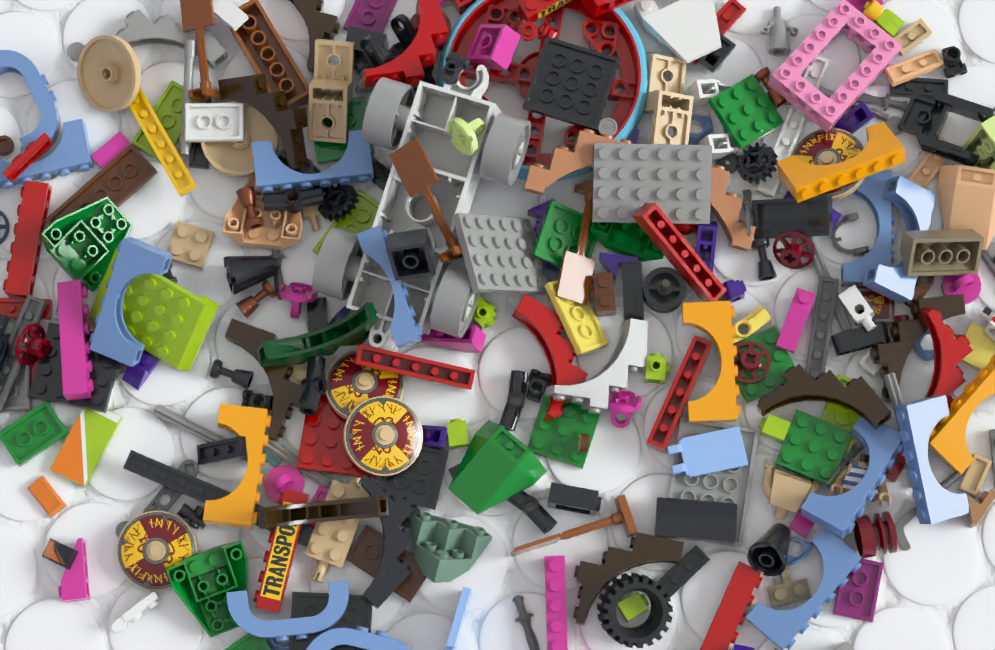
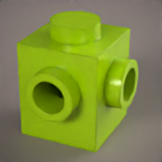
(484, 314)
(656, 368)

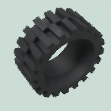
(651, 627)

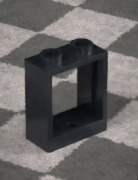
(574, 499)

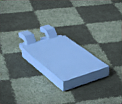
(709, 452)
(459, 619)

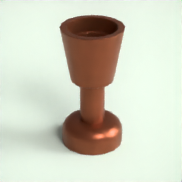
(776, 99)
(248, 200)
(250, 304)

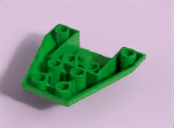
(626, 239)
(87, 240)
(494, 469)
(205, 579)

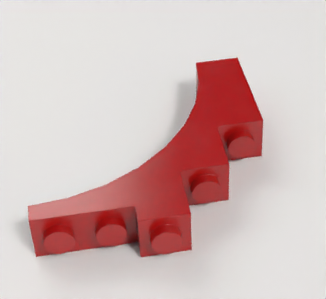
(422, 51)
(546, 328)
(948, 351)

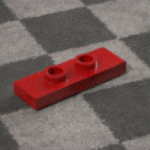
(31, 153)

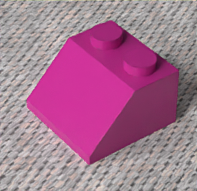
(494, 46)

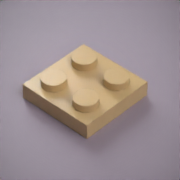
(190, 244)

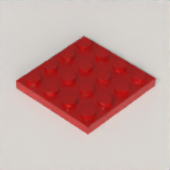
(323, 444)

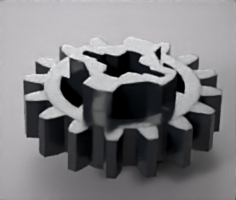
(752, 171)
(338, 202)

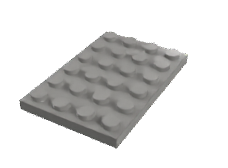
(664, 174)
(499, 254)
(722, 486)

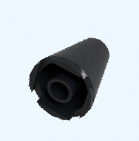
(248, 271)
(771, 551)

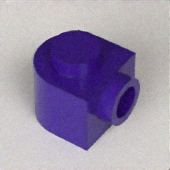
(735, 290)

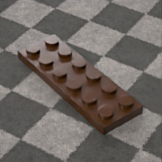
(116, 181)

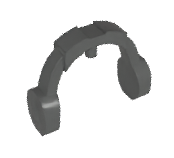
(857, 251)

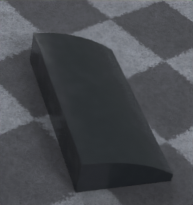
(777, 216)
(696, 520)

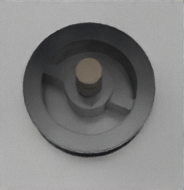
(664, 290)

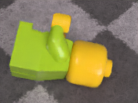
(883, 18)

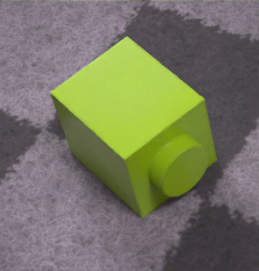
(774, 428)
(457, 434)
(633, 606)

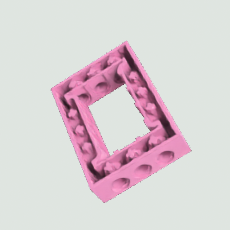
(809, 100)

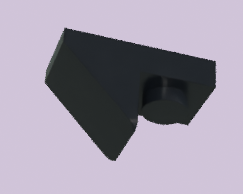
(715, 59)

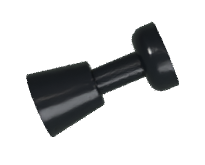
(765, 268)
(240, 377)

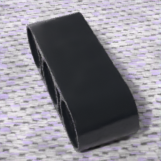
(859, 339)

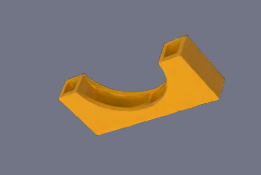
(809, 180)
(716, 322)
(948, 435)
(238, 507)

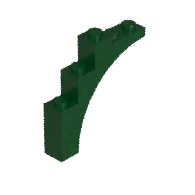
(324, 341)

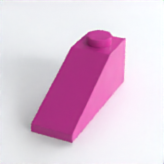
(795, 320)
(470, 342)
(75, 581)

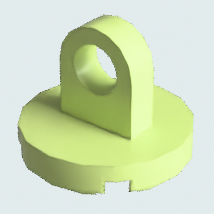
(465, 134)

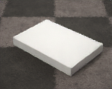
(214, 122)

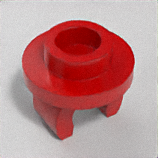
(528, 31)
(544, 31)

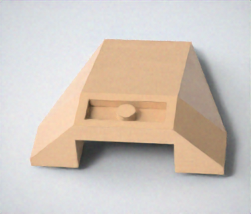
(968, 199)
(278, 232)

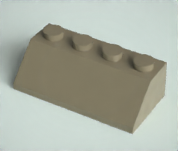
(941, 252)

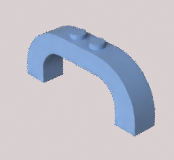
(50, 119)
(299, 627)
(355, 637)

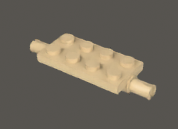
(333, 539)

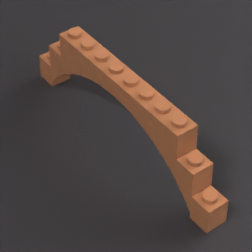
(563, 162)

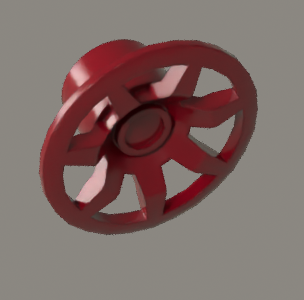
(792, 252)
(34, 345)
(750, 361)

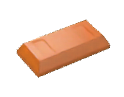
(46, 496)

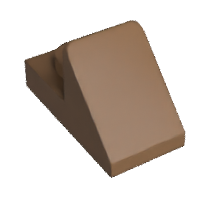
(978, 509)

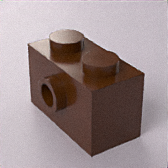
(603, 294)

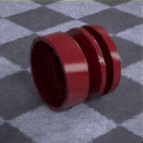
(877, 534)

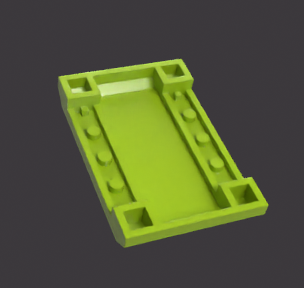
(163, 317)

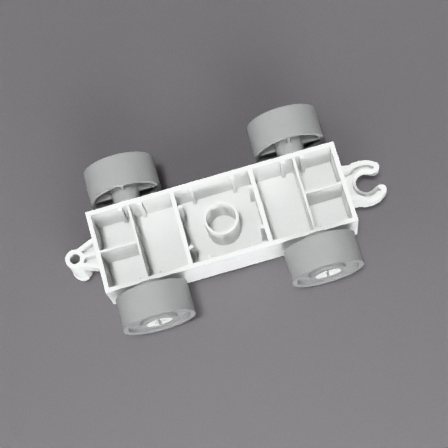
(394, 119)

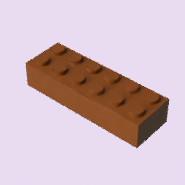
(270, 56)

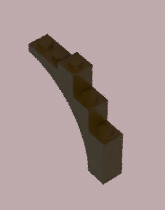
(319, 24)
(273, 106)
(907, 332)
(827, 388)
(284, 392)
(323, 511)
(646, 550)

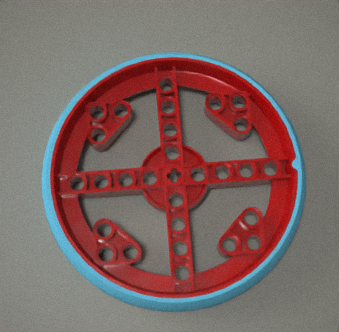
(624, 41)

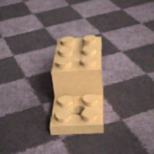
(331, 91)
(667, 100)

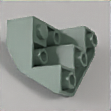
(445, 546)

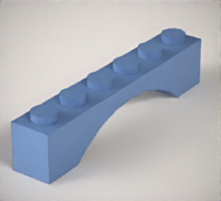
(403, 325)

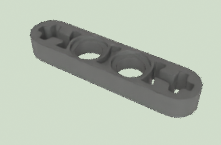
(174, 495)

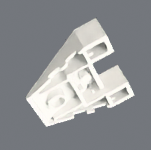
(684, 26)
(721, 141)

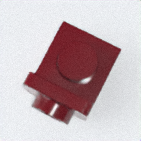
(893, 474)

